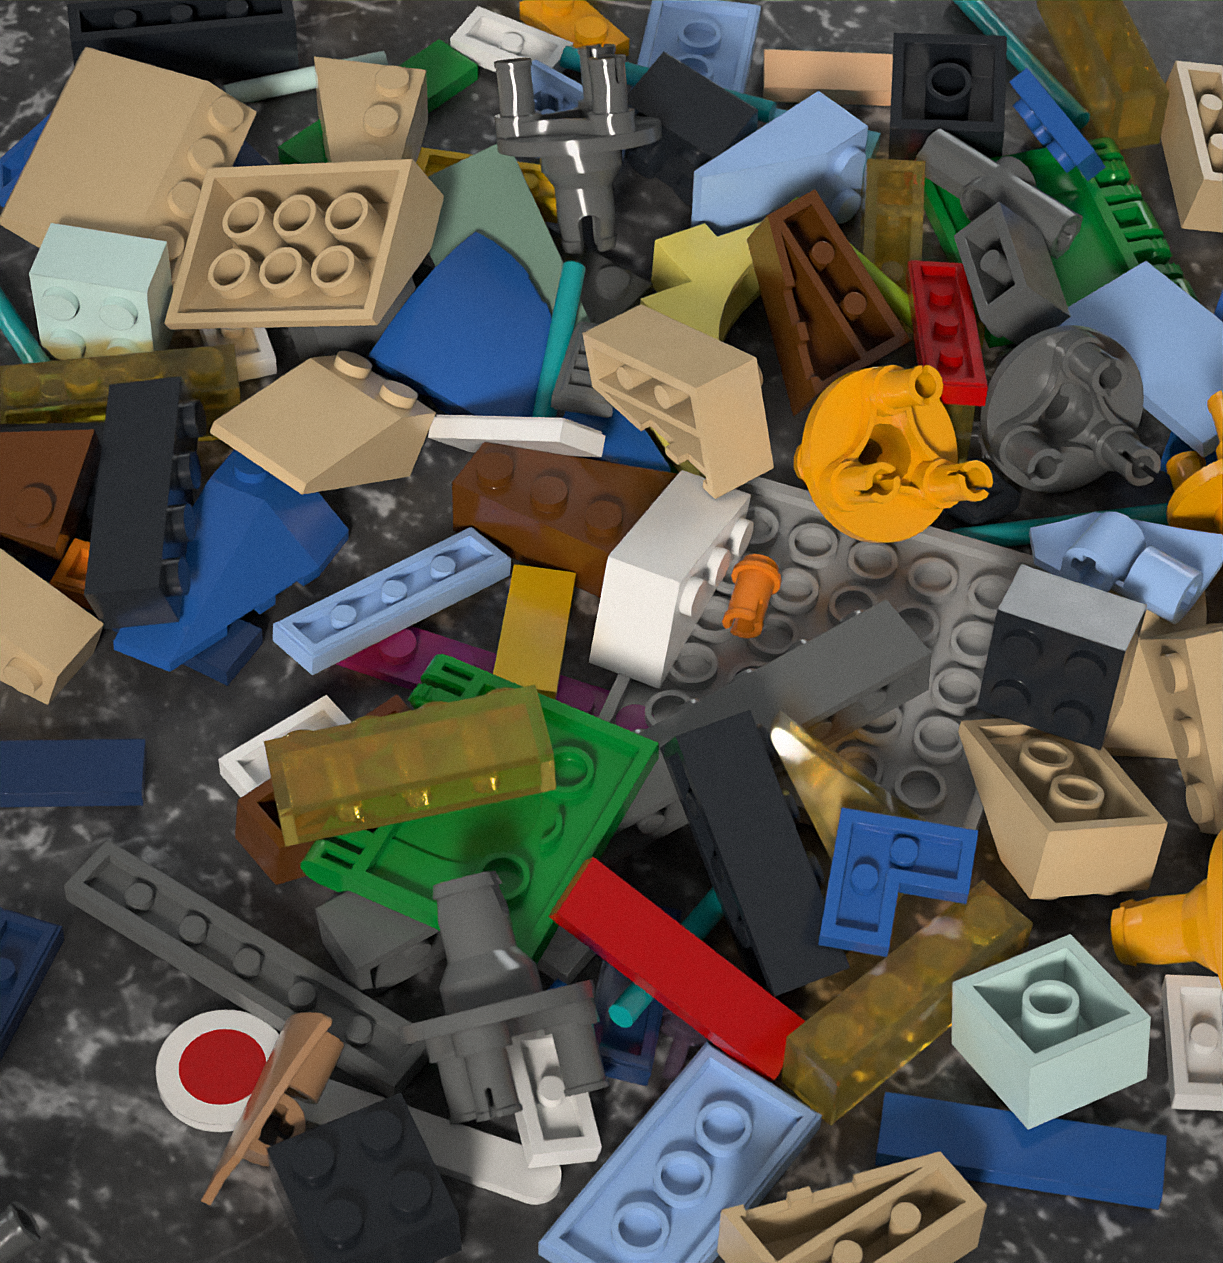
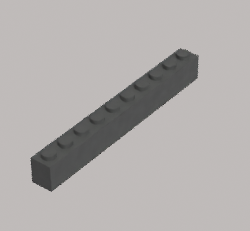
(820, 683)

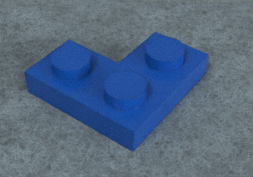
(1053, 127)
(885, 857)

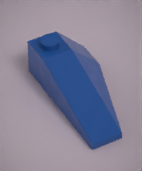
(246, 549)

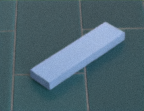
(391, 600)

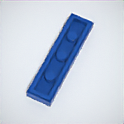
(1048, 1158)

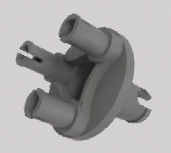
(575, 146)
(1066, 412)
(494, 995)

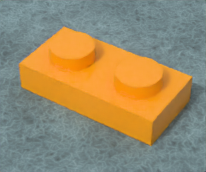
(574, 22)

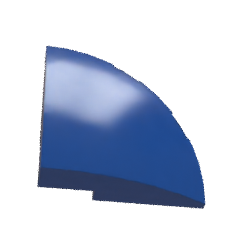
(470, 334)

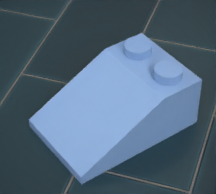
(795, 153)

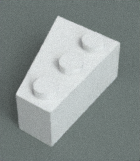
(666, 576)

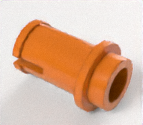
(755, 582)

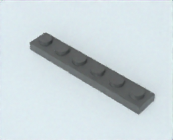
(242, 963)

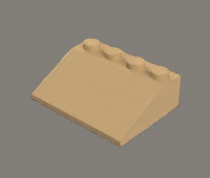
(126, 153)
(303, 244)

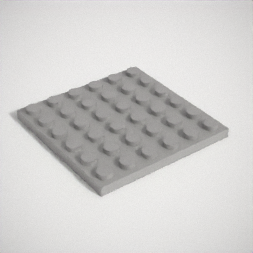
(935, 581)

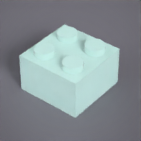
(100, 293)
(1050, 1031)

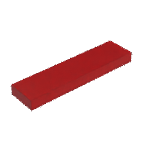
(947, 329)
(676, 968)

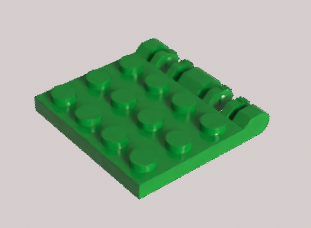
(1114, 231)
(528, 840)

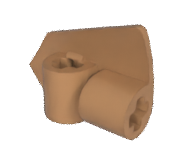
(295, 1070)

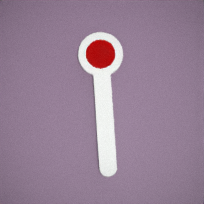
(218, 1056)

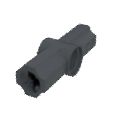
(983, 183)

